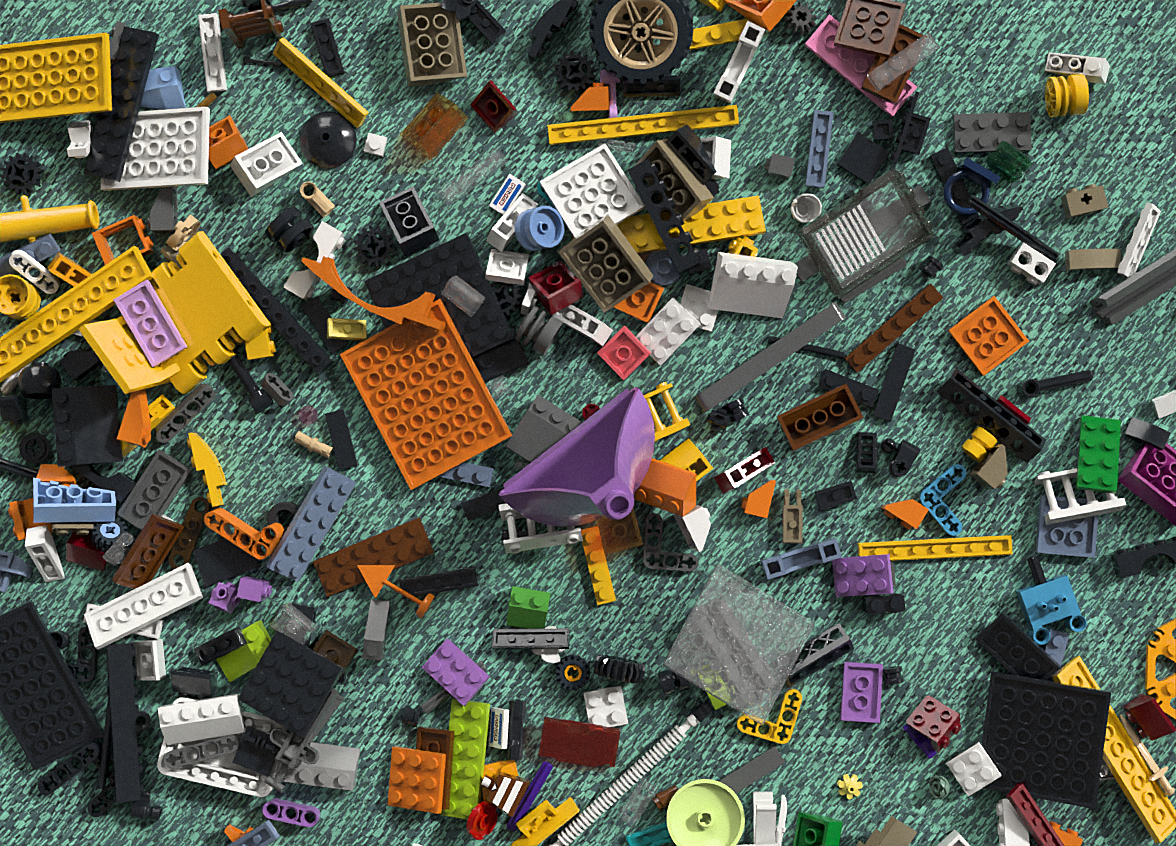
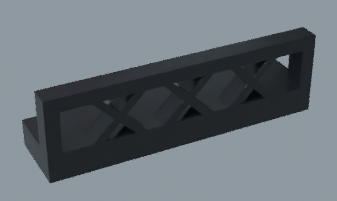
(821, 657)

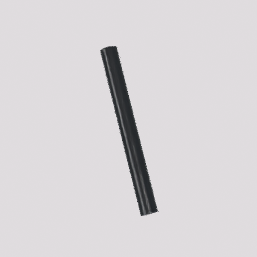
(814, 349)

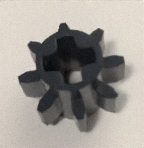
(718, 419)

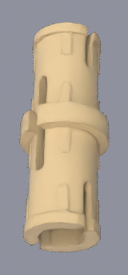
(313, 444)

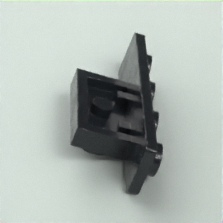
(913, 133)

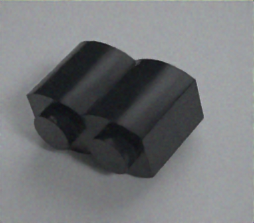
(879, 604)

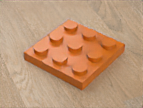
(988, 336)
(416, 779)

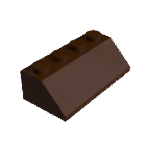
(819, 418)

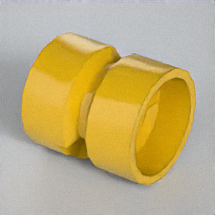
(979, 443)

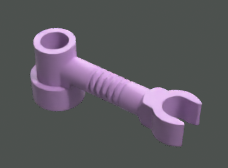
(609, 78)

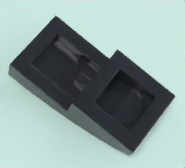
(1146, 432)

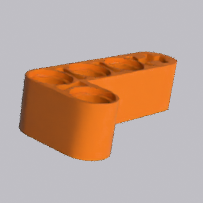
(220, 521)

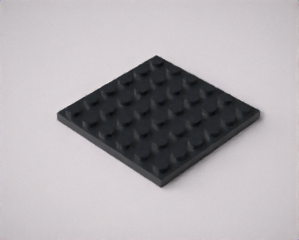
(430, 274)
(1046, 737)

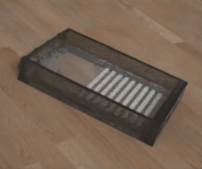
(866, 233)

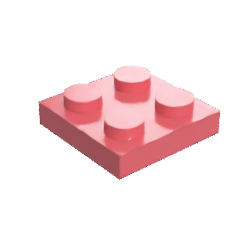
(624, 352)

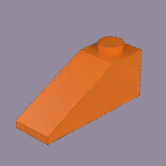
(136, 421)

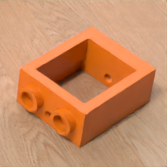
(102, 243)

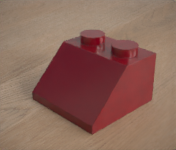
(556, 287)
(1148, 717)

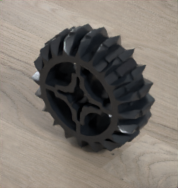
(619, 669)

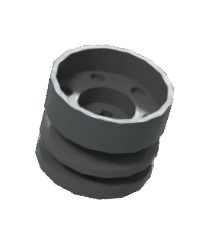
(538, 330)

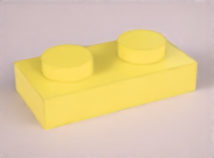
(346, 329)

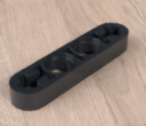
(69, 768)

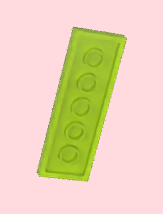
(468, 761)

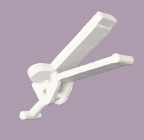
(764, 818)

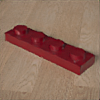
(1033, 817)

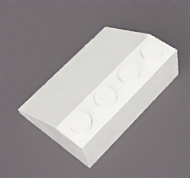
(752, 285)

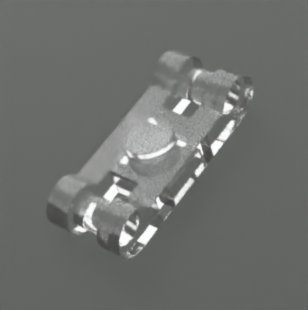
(637, 802)

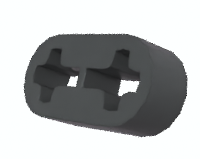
(276, 389)

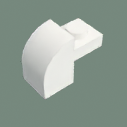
(81, 137)

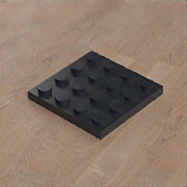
(290, 684)

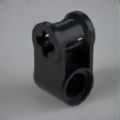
(905, 455)

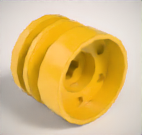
(1066, 95)
(10, 288)

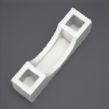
(303, 282)

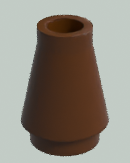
(664, 797)

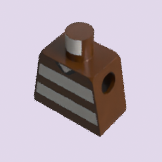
(505, 791)

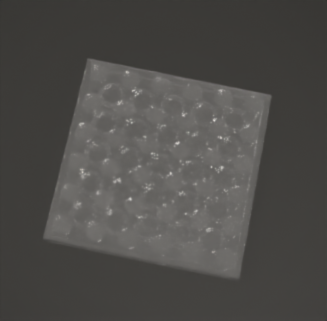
(739, 644)

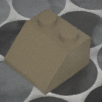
(992, 469)

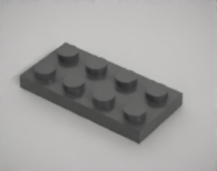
(986, 130)
(154, 489)

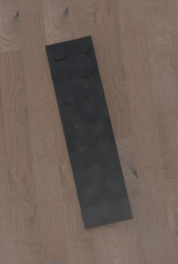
(128, 83)

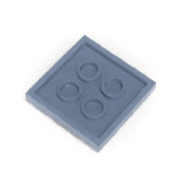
(1067, 537)

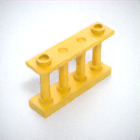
(678, 422)

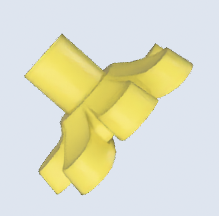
(849, 783)

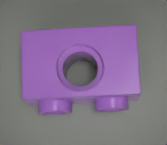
(254, 589)

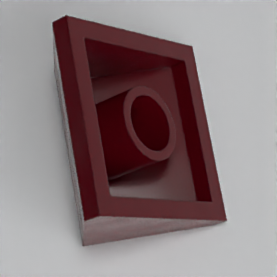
(493, 107)
(82, 552)

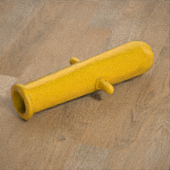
(39, 222)

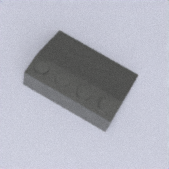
(540, 429)

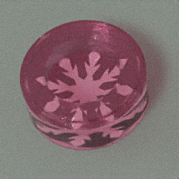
(308, 415)

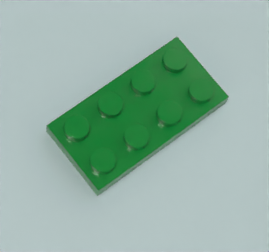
(1098, 454)

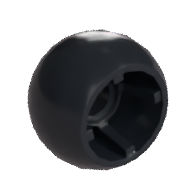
(38, 381)

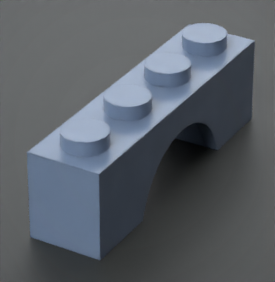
(800, 558)

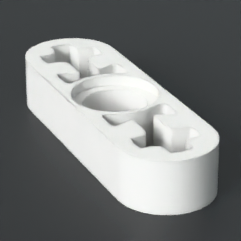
(49, 276)

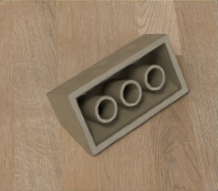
(681, 184)

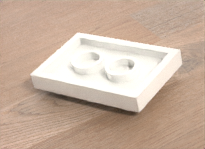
(667, 331)

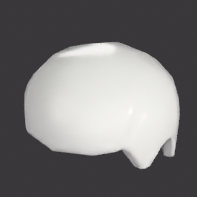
(806, 208)

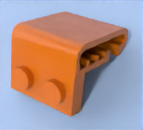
(22, 515)

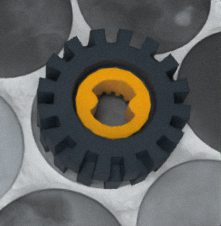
(569, 682)

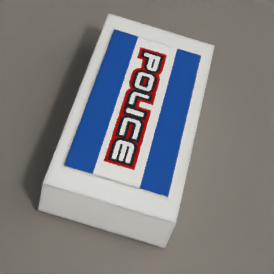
(507, 194)
(499, 728)

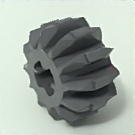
(800, 25)

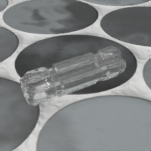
(618, 146)

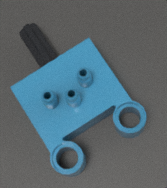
(1048, 602)

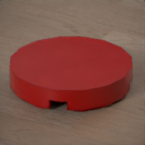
(482, 820)

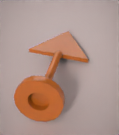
(377, 576)

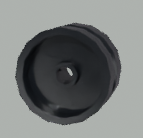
(288, 230)

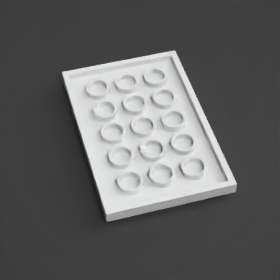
(166, 150)

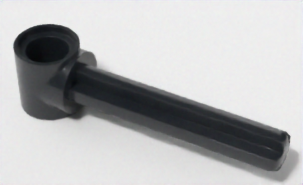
(1051, 383)
(258, 398)

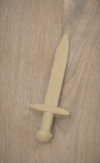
(1157, 773)

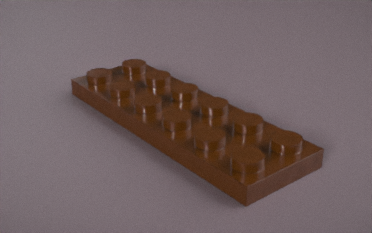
(392, 547)

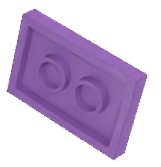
(862, 575)
(456, 672)
(861, 692)

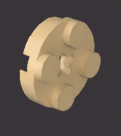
(183, 232)

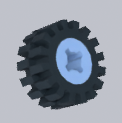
(105, 540)

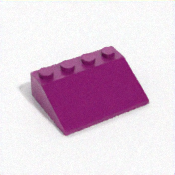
(1153, 478)

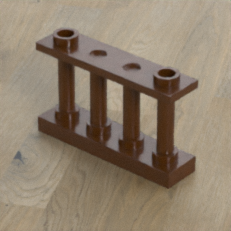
(250, 24)

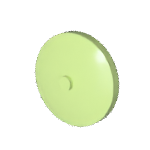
(705, 815)

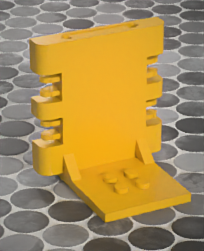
(204, 306)

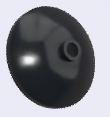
(329, 152)

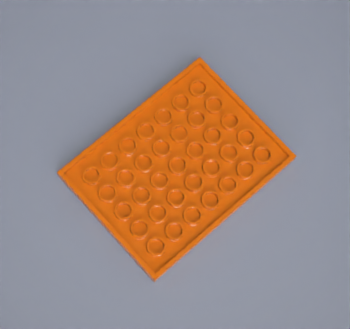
(426, 397)

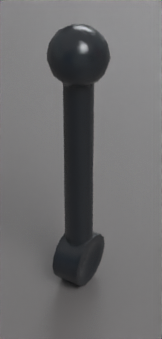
(247, 60)

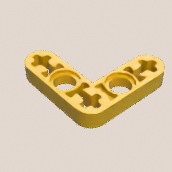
(774, 728)

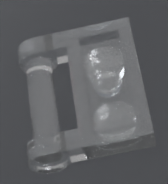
(117, 552)

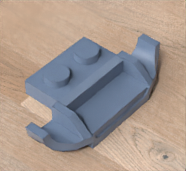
(12, 565)

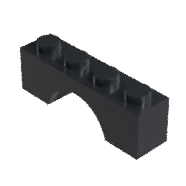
(120, 482)
(1130, 562)

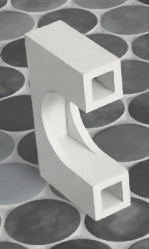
(739, 62)

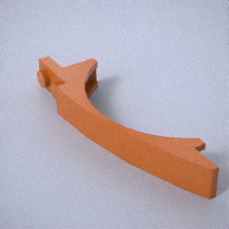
(415, 311)

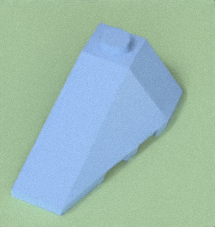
(164, 89)

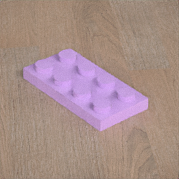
(150, 323)

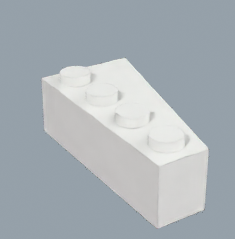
(1011, 827)

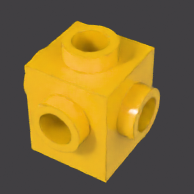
(736, 246)

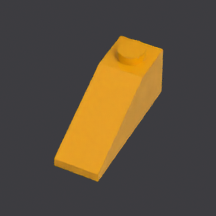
(67, 269)

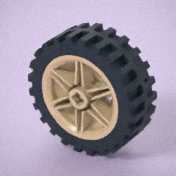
(653, 60)

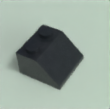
(194, 681)

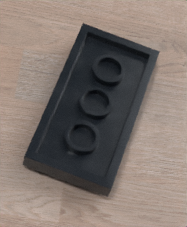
(1016, 649)

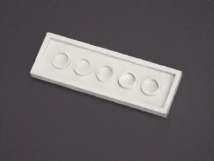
(143, 606)

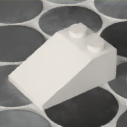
(265, 163)

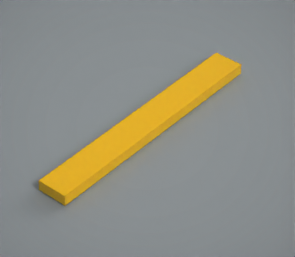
(939, 548)

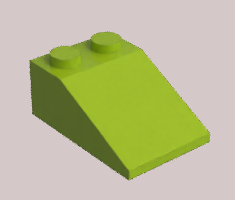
(246, 657)

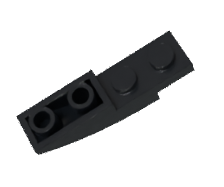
(554, 18)
(980, 226)

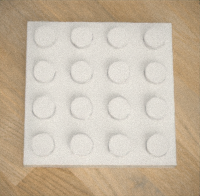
(591, 190)

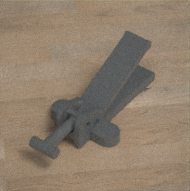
(297, 749)

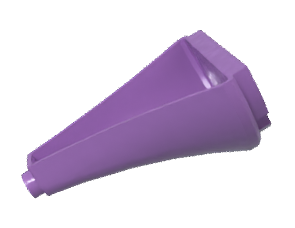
(589, 469)

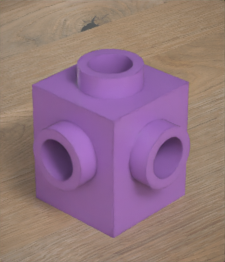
(225, 597)

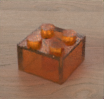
(619, 533)

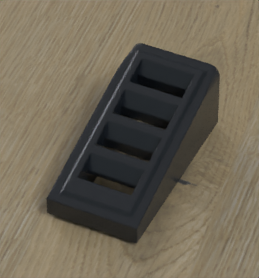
(873, 460)

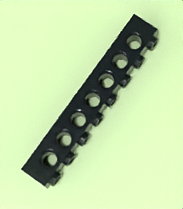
(278, 314)

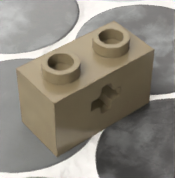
(1095, 201)

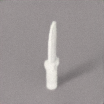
(781, 822)

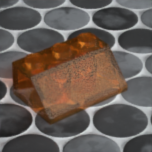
(434, 126)

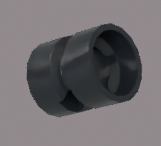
(669, 686)

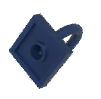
(974, 173)

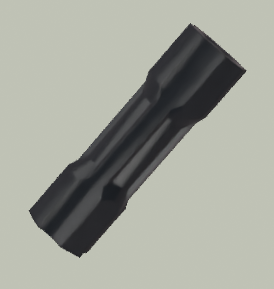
(517, 713)

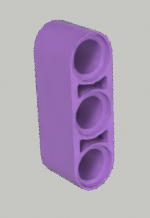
(282, 814)

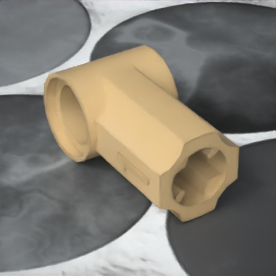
(317, 200)

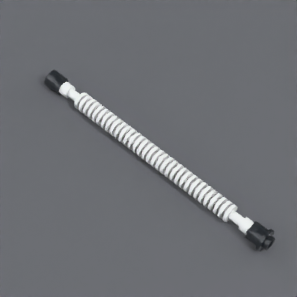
(700, 713)

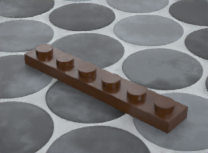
(893, 328)

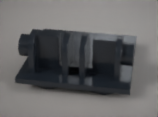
(256, 751)

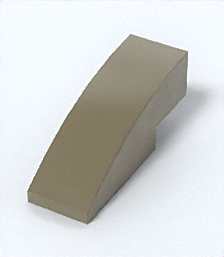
(1092, 259)

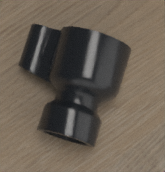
(142, 809)

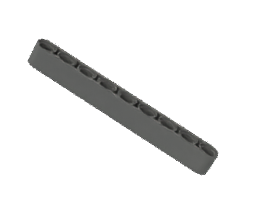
(770, 357)

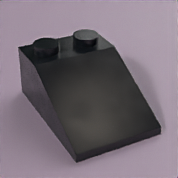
(409, 221)

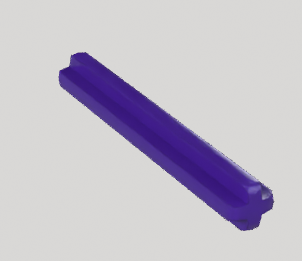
(530, 795)

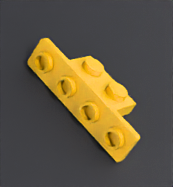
(544, 821)

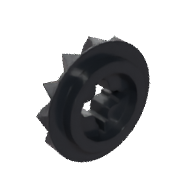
(30, 440)

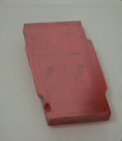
(579, 742)

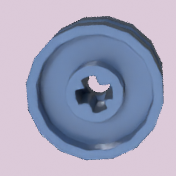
(539, 228)

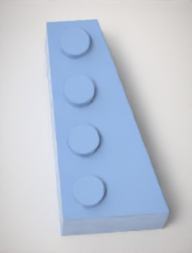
(71, 503)

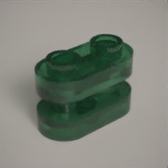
(1009, 162)

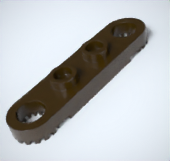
(191, 532)

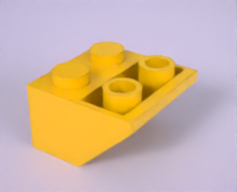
(689, 458)

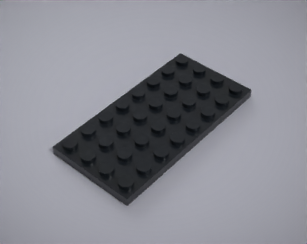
(40, 691)

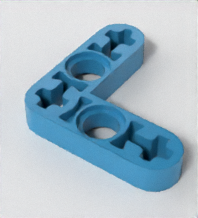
(938, 494)

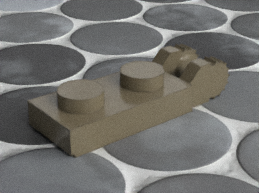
(792, 518)

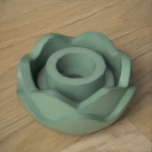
(939, 787)

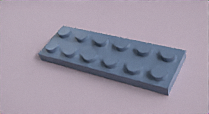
(311, 524)

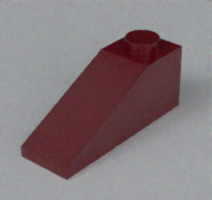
(744, 470)

